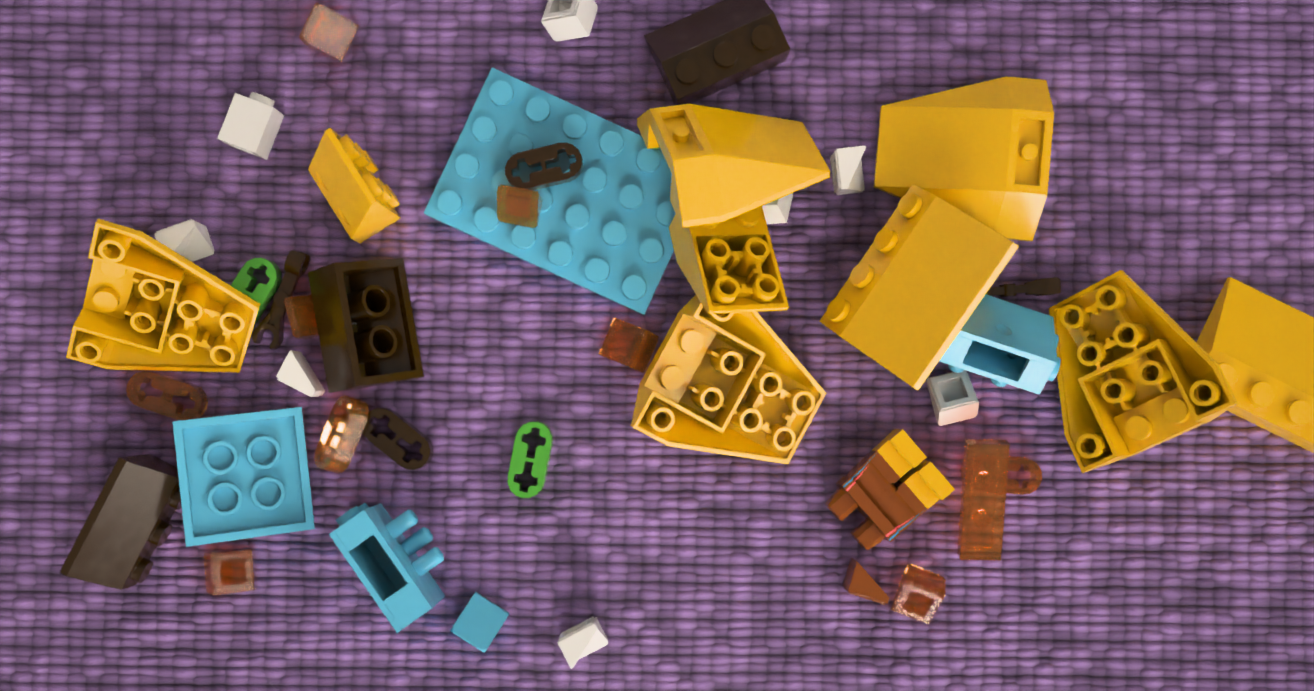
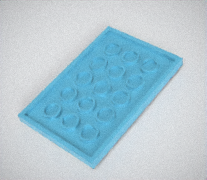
(594, 231)

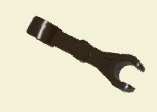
(295, 267)
(1038, 287)

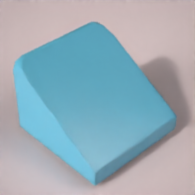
(479, 622)

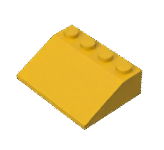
(917, 285)
(1265, 359)

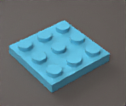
(243, 476)

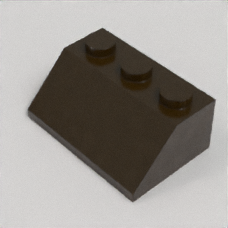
(717, 48)
(365, 324)
(126, 523)

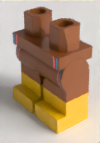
(887, 505)

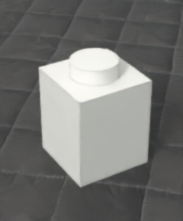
(251, 124)

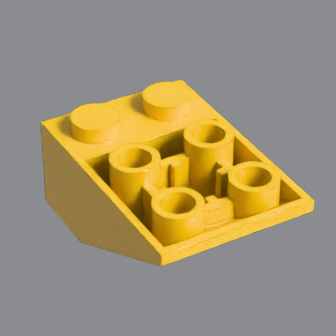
(351, 189)
(731, 264)

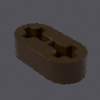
(541, 157)
(404, 431)

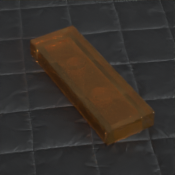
(983, 499)

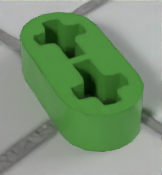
(263, 292)
(520, 458)

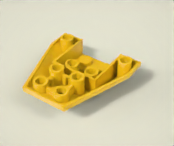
(975, 149)
(729, 159)
(157, 309)
(1129, 374)
(726, 388)

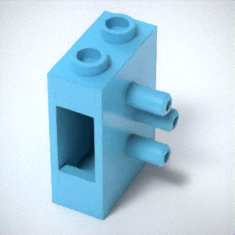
(1006, 345)
(388, 561)

